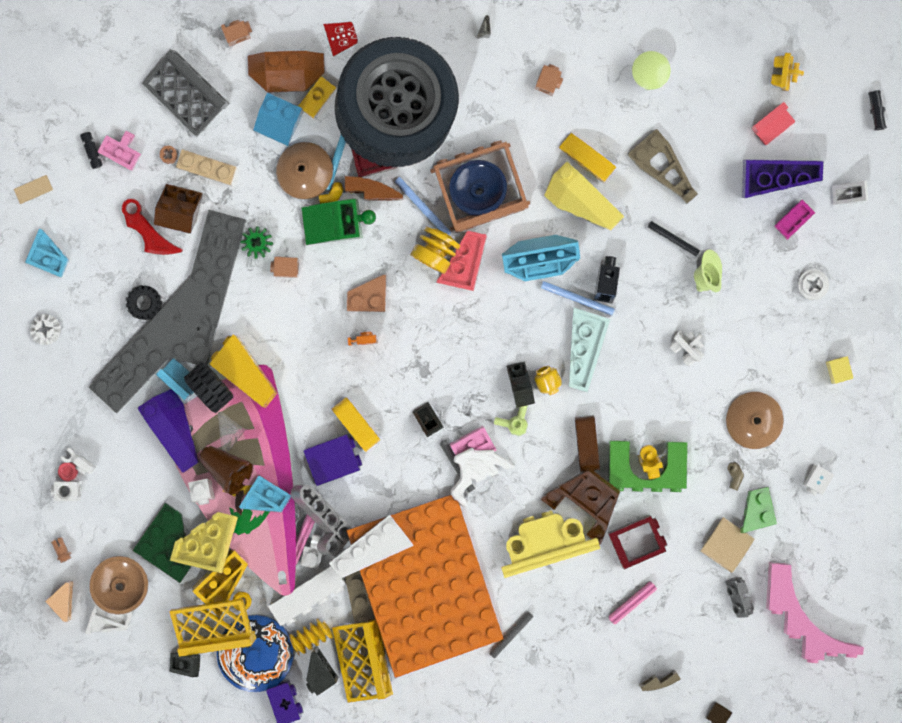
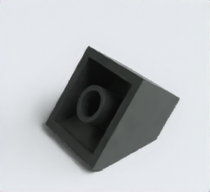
(320, 673)

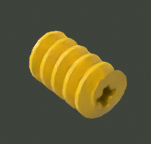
(310, 636)

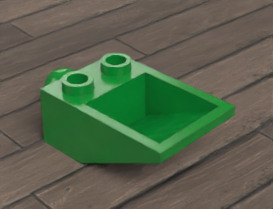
(331, 221)

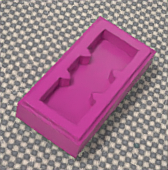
(794, 219)

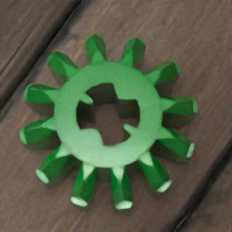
(258, 249)

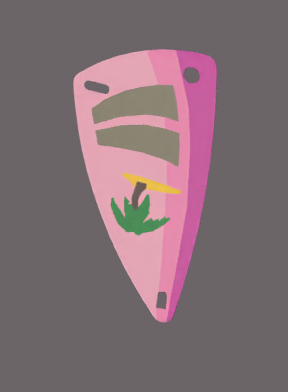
(260, 537)

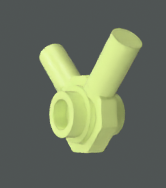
(517, 424)

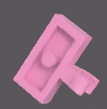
(120, 151)

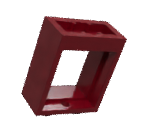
(654, 525)

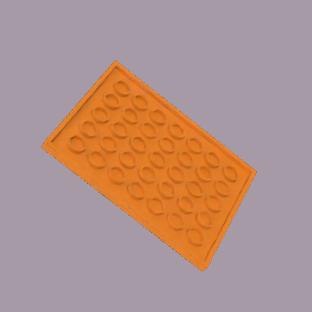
(431, 595)

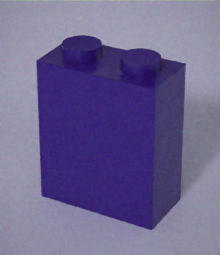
(333, 459)

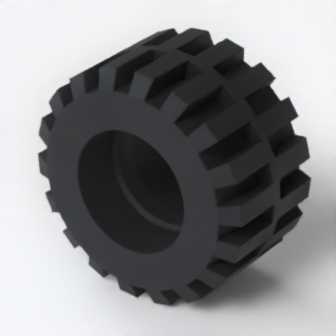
(208, 387)

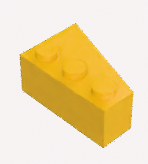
(219, 587)

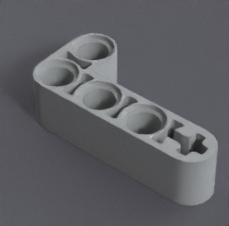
(320, 517)

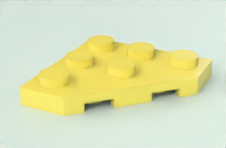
(206, 544)

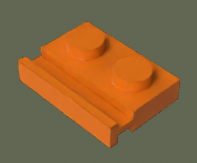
(364, 339)

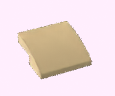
(727, 545)

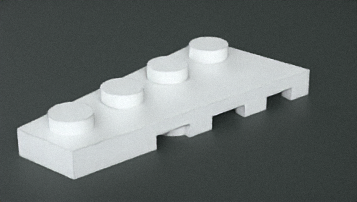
(375, 545)

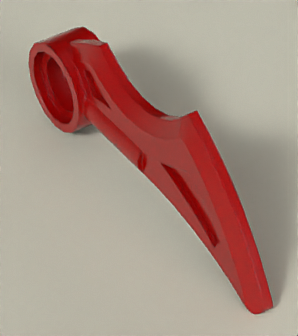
(152, 239)

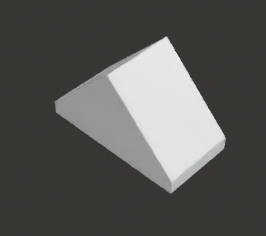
(850, 193)

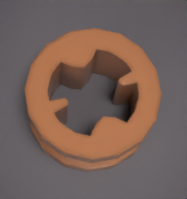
(174, 154)

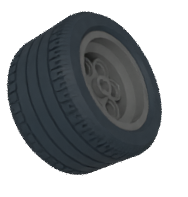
(386, 139)

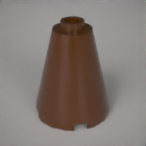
(226, 468)

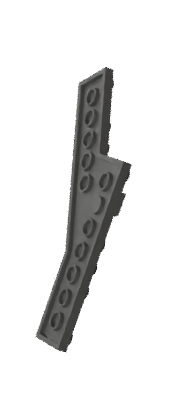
(186, 323)

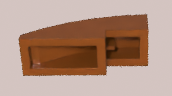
(372, 189)

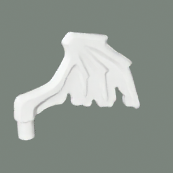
(475, 465)

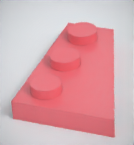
(466, 263)

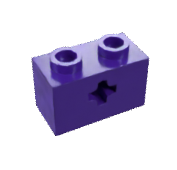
(276, 696)

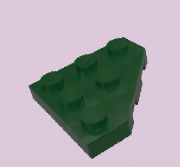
(159, 541)

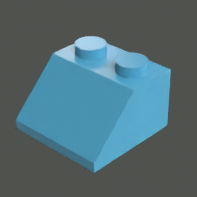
(278, 119)

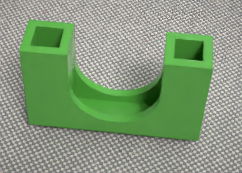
(672, 477)

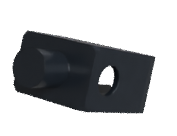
(607, 287)

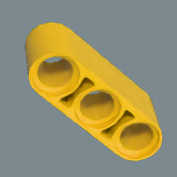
(355, 424)

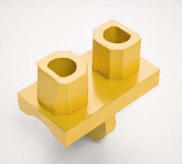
(786, 63)
(650, 461)

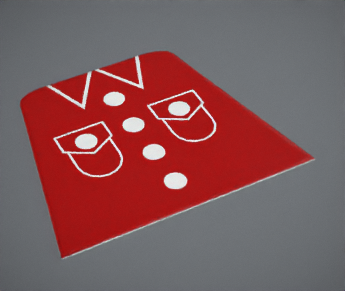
(340, 36)

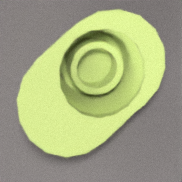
(709, 273)

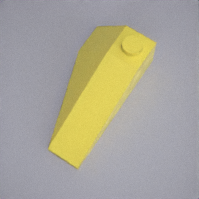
(576, 195)

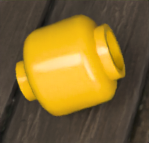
(548, 380)

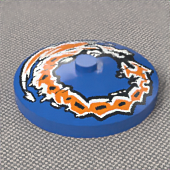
(263, 662)

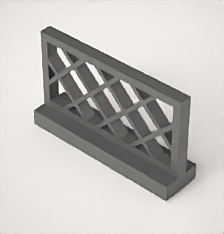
(192, 76)

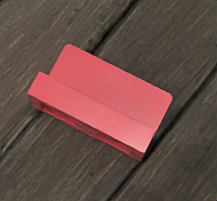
(773, 124)

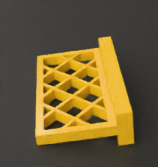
(212, 643)
(377, 661)

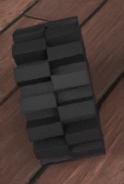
(132, 302)

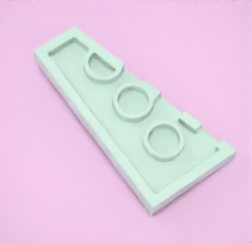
(586, 344)

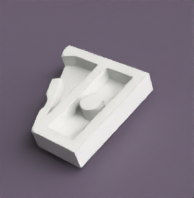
(107, 622)

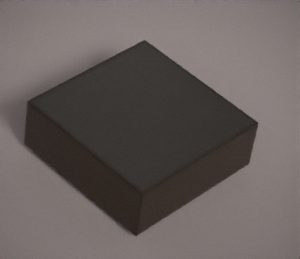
(718, 714)

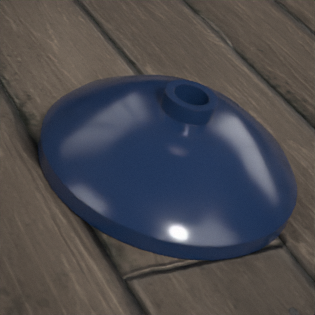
(478, 176)

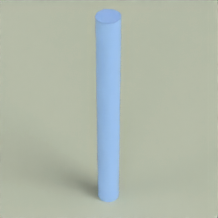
(422, 206)
(577, 298)

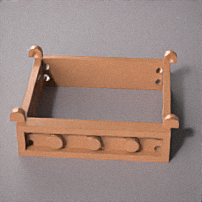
(503, 210)

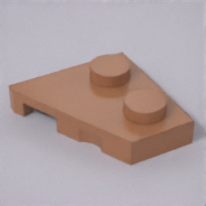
(368, 297)

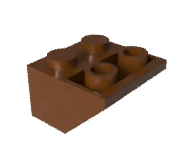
(177, 208)

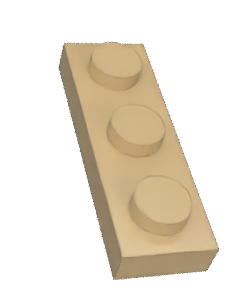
(206, 167)

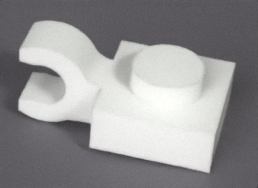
(83, 465)
(311, 556)

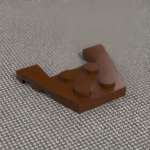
(592, 495)

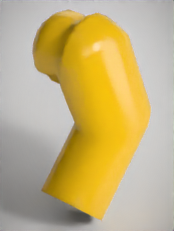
(334, 195)

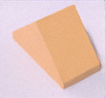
(62, 601)

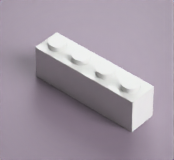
(306, 595)

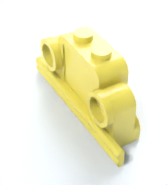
(546, 542)

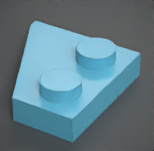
(46, 255)

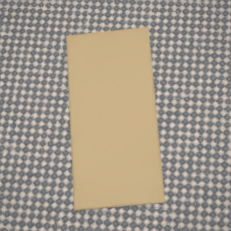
(33, 189)

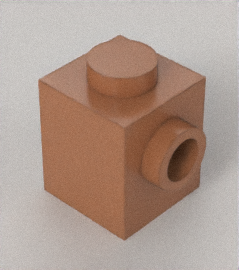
(549, 80)

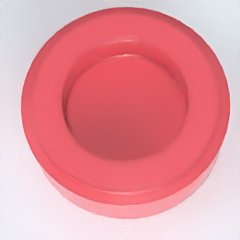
(67, 471)

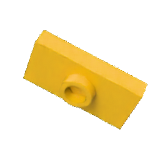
(317, 97)

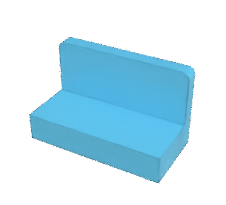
(174, 376)

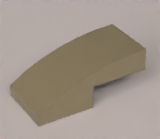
(654, 684)

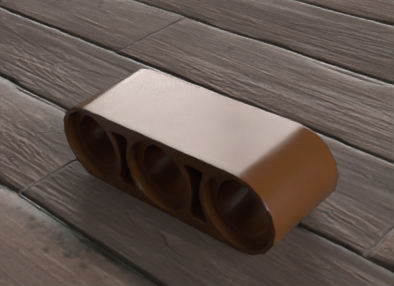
(587, 443)

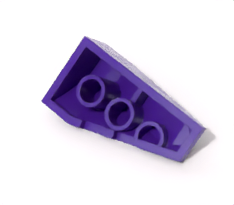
(169, 423)

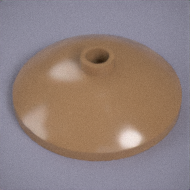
(313, 179)
(741, 420)
(115, 571)

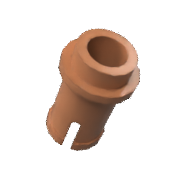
(62, 551)

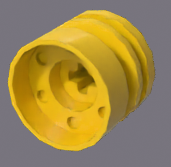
(435, 249)

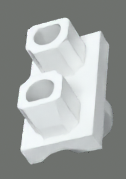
(681, 341)

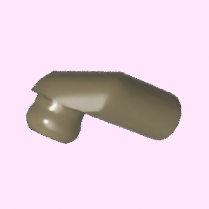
(737, 475)

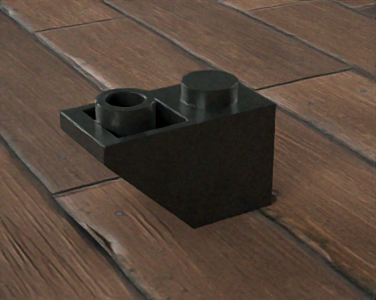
(520, 384)

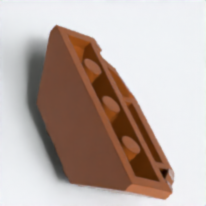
(286, 70)

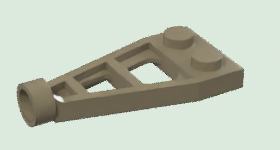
(650, 147)

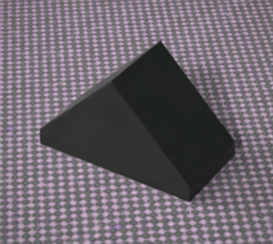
(427, 419)

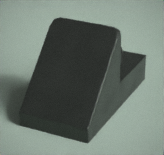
(185, 665)

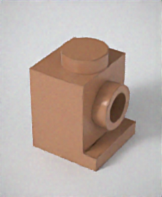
(236, 32)

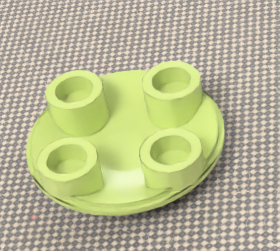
(651, 70)

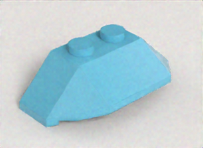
(541, 257)

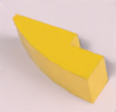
(587, 157)

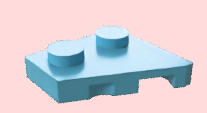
(265, 497)

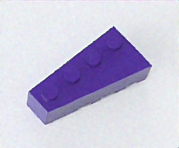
(775, 175)

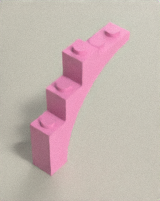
(796, 623)

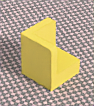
(839, 370)

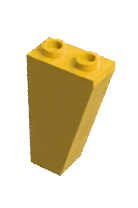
(243, 371)

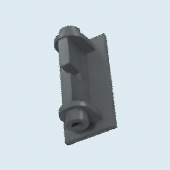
(741, 606)

